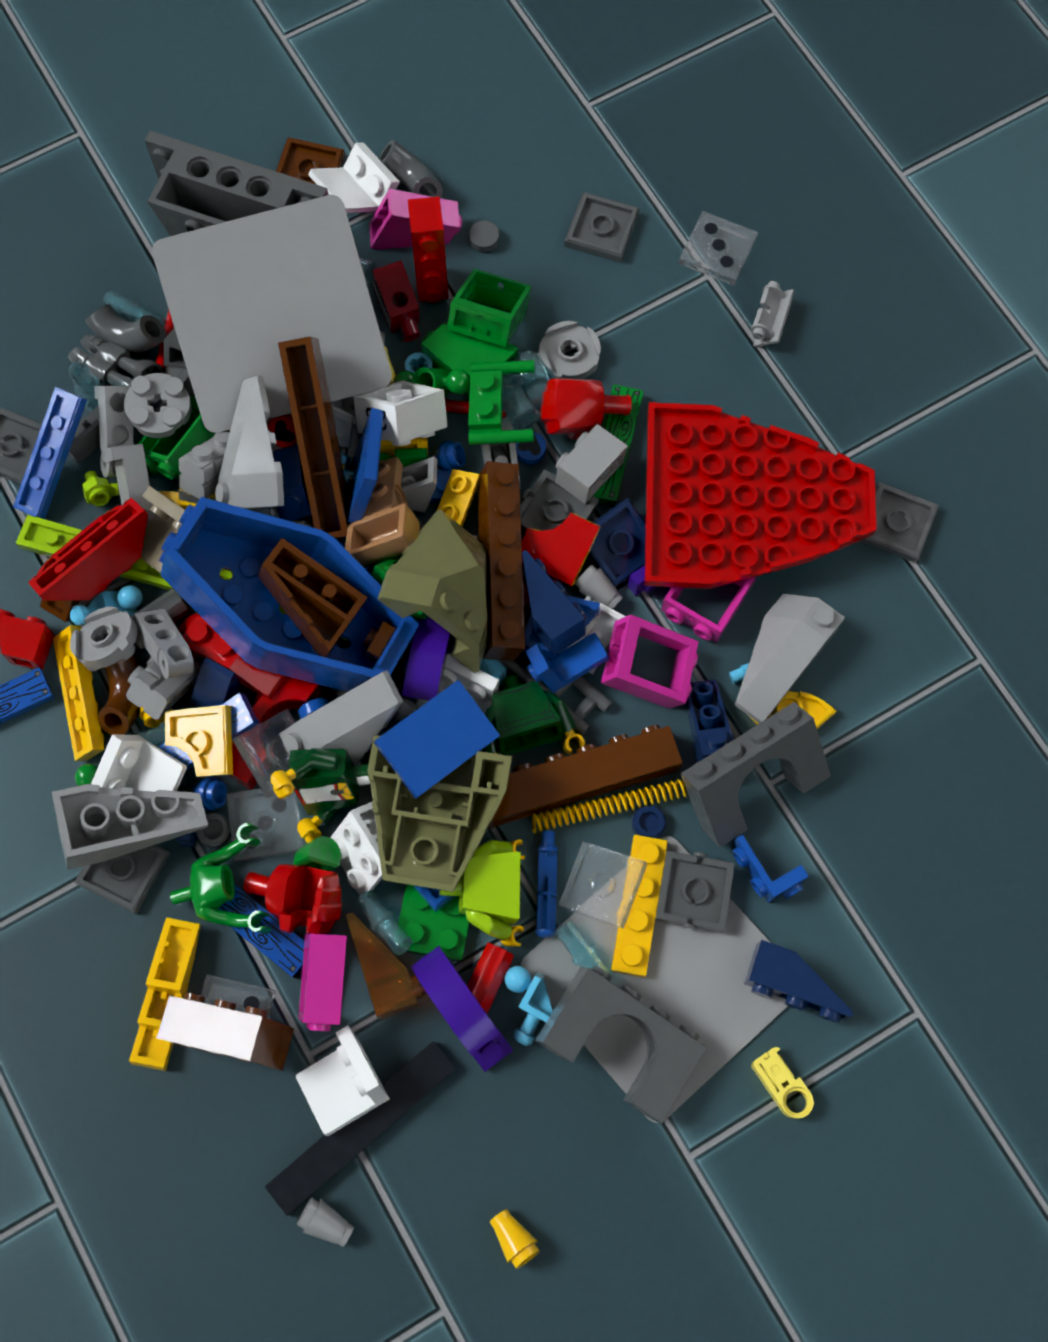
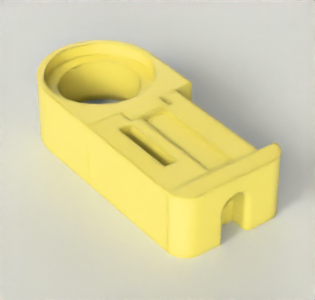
(780, 1082)

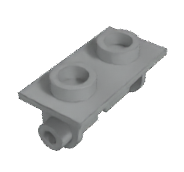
(771, 320)

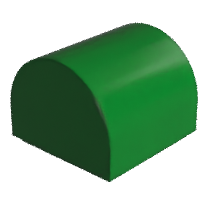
(319, 853)

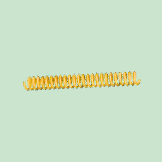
(604, 804)

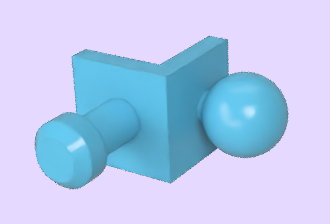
(125, 600)
(535, 1001)

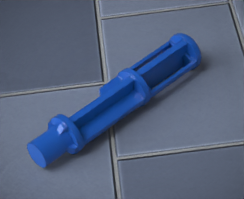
(546, 886)

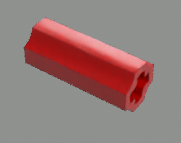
(489, 974)

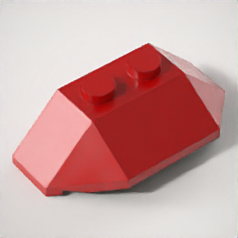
(94, 556)
(207, 643)

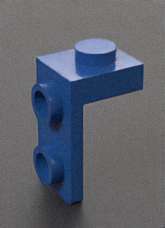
(568, 664)
(785, 885)

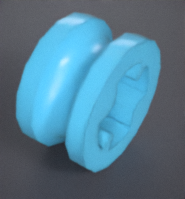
(416, 360)

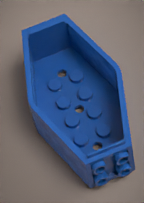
(246, 613)

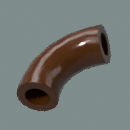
(119, 712)

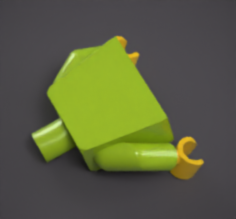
(492, 890)

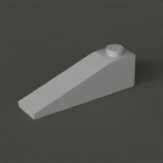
(248, 468)
(786, 646)
(348, 720)
(112, 822)

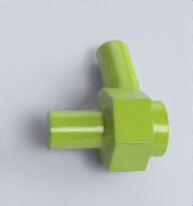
(98, 490)

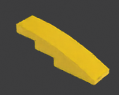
(167, 976)

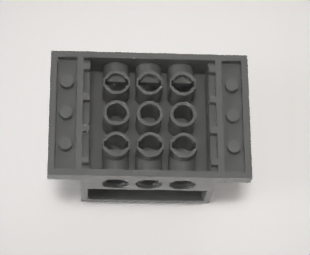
(211, 188)

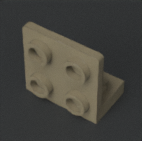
(163, 523)

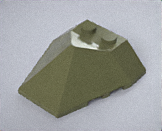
(447, 582)
(435, 835)

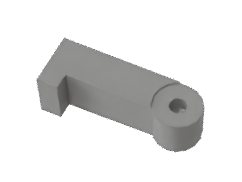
(113, 423)
(130, 474)
(164, 643)

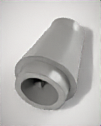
(598, 587)
(324, 1223)

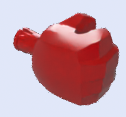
(578, 406)
(299, 896)

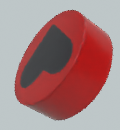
(284, 430)

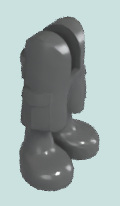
(110, 361)

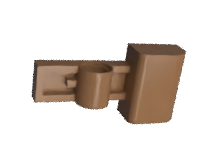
(387, 522)

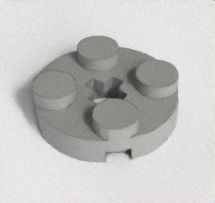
(576, 337)
(150, 388)
(98, 652)

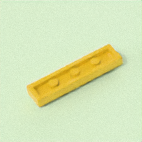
(78, 699)
(635, 940)

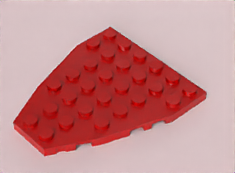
(743, 498)

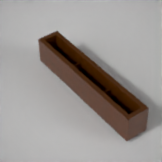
(316, 434)
(501, 535)
(588, 773)

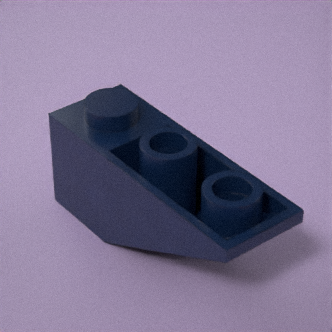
(553, 615)
(707, 719)
(788, 976)

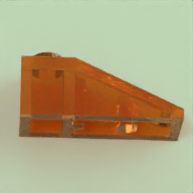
(385, 976)

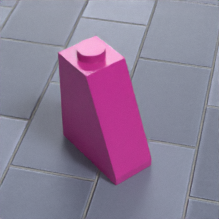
(391, 220)

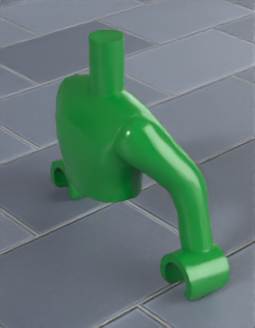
(214, 885)

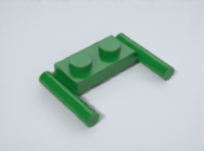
(487, 403)

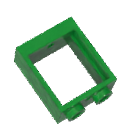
(483, 321)
(164, 453)

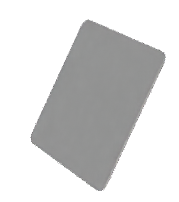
(265, 283)
(688, 975)

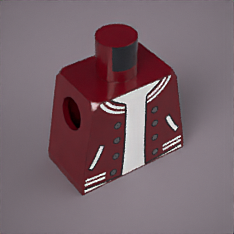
(397, 300)

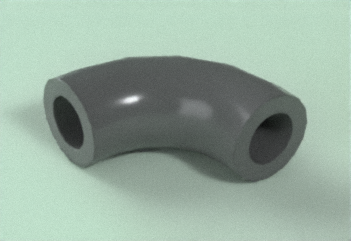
(410, 170)
(132, 336)

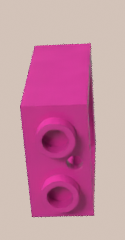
(701, 626)
(621, 655)
(322, 981)

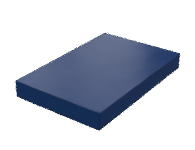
(365, 465)
(436, 739)

